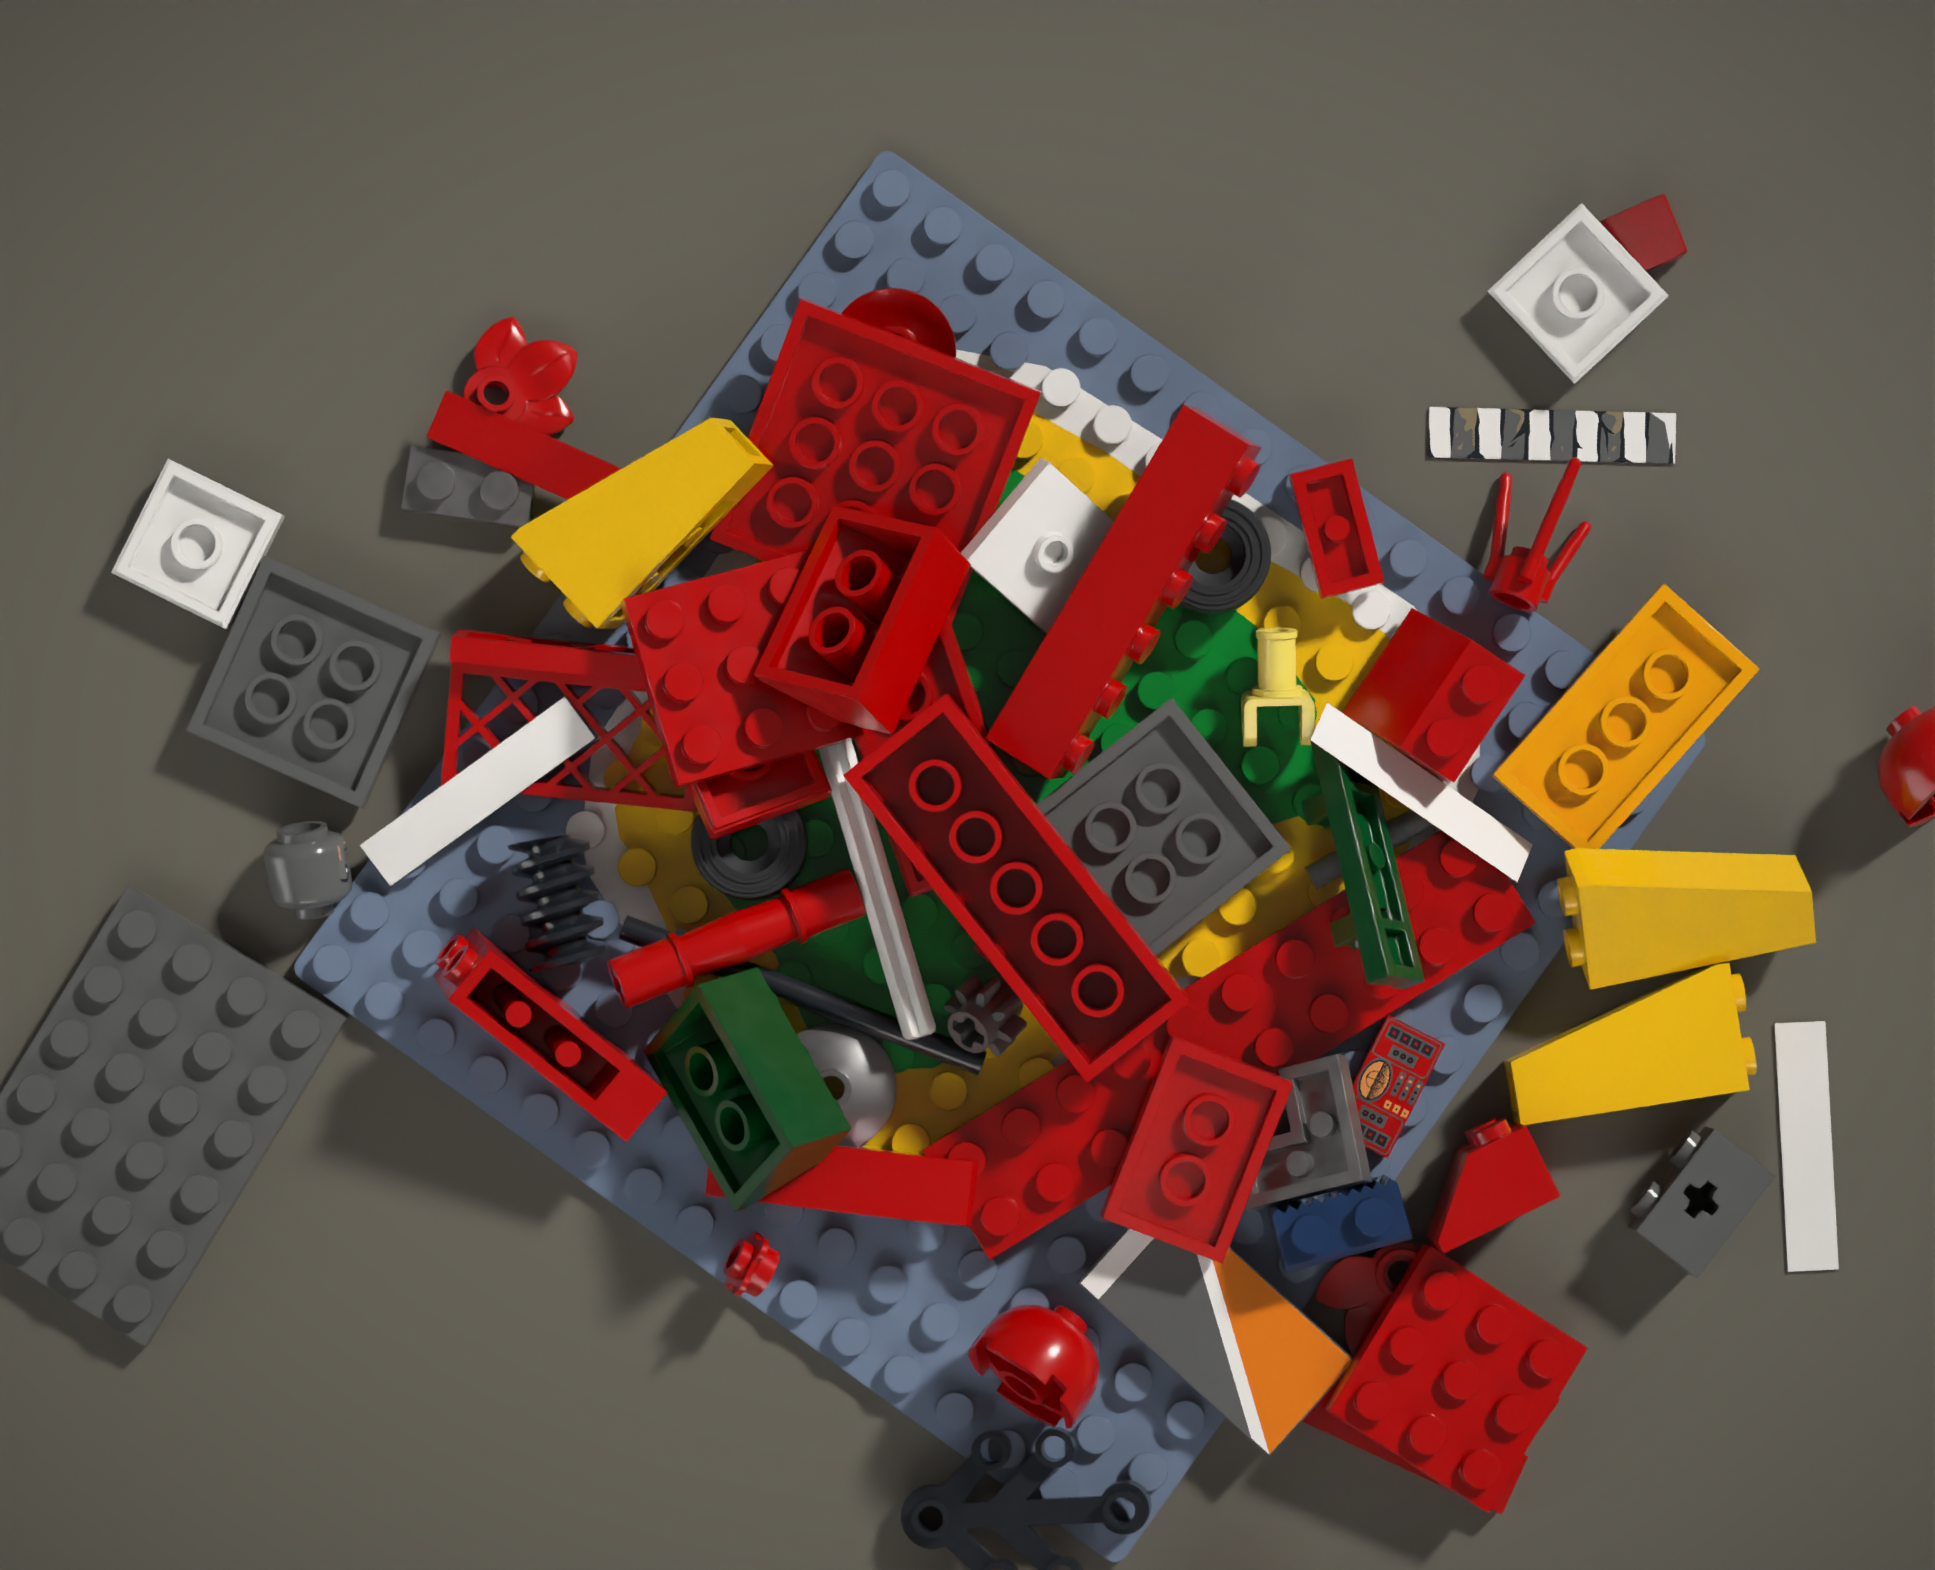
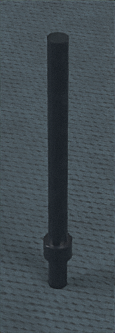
(828, 1004)

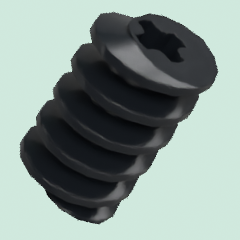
(558, 901)

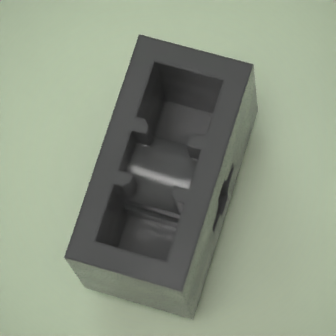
(1732, 1190)

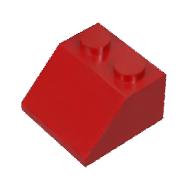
(1433, 695)
(1489, 1184)

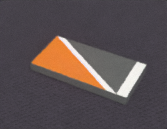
(1220, 1332)

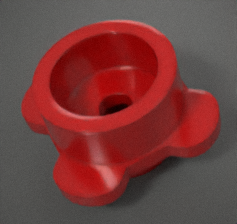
(750, 1265)

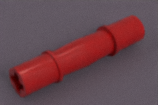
(736, 938)

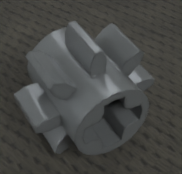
(985, 1015)

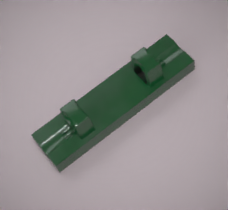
(1369, 870)

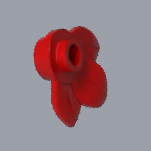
(527, 375)
(1362, 1289)

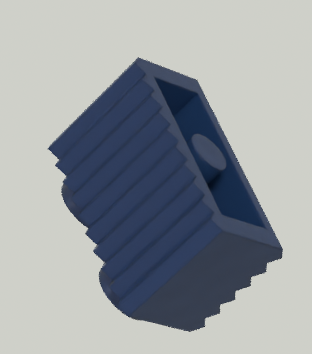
(1339, 1224)

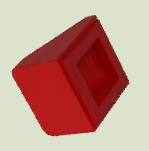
(1648, 233)

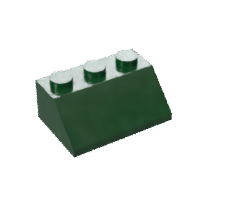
(745, 1087)

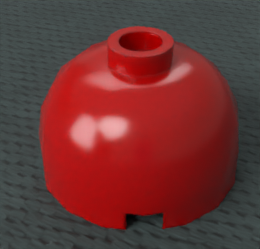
(1908, 766)
(1042, 1360)

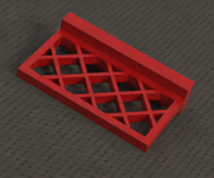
(562, 664)

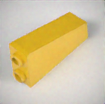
(640, 520)
(1678, 910)
(1644, 1053)

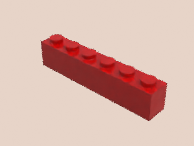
(1124, 594)

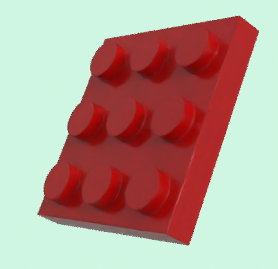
(698, 665)
(1455, 1378)

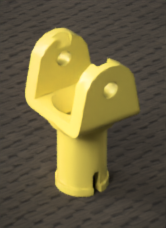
(1276, 685)

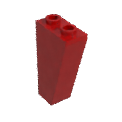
(546, 1032)

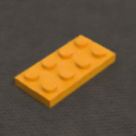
(1625, 721)

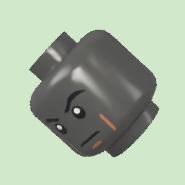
(308, 869)

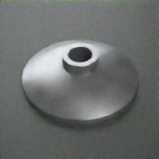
(864, 1072)

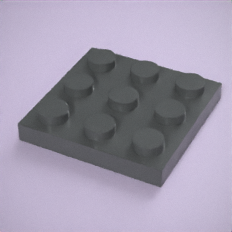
(314, 682)
(1163, 826)

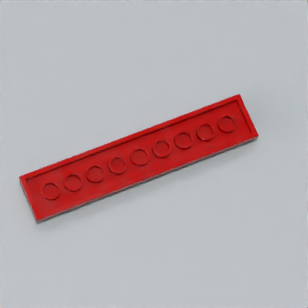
(1264, 1007)

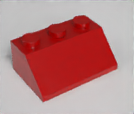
(863, 617)

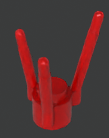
(1522, 576)

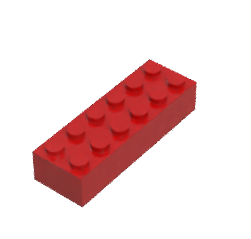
(1017, 887)

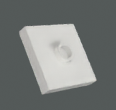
(1578, 293)
(1039, 543)
(198, 544)

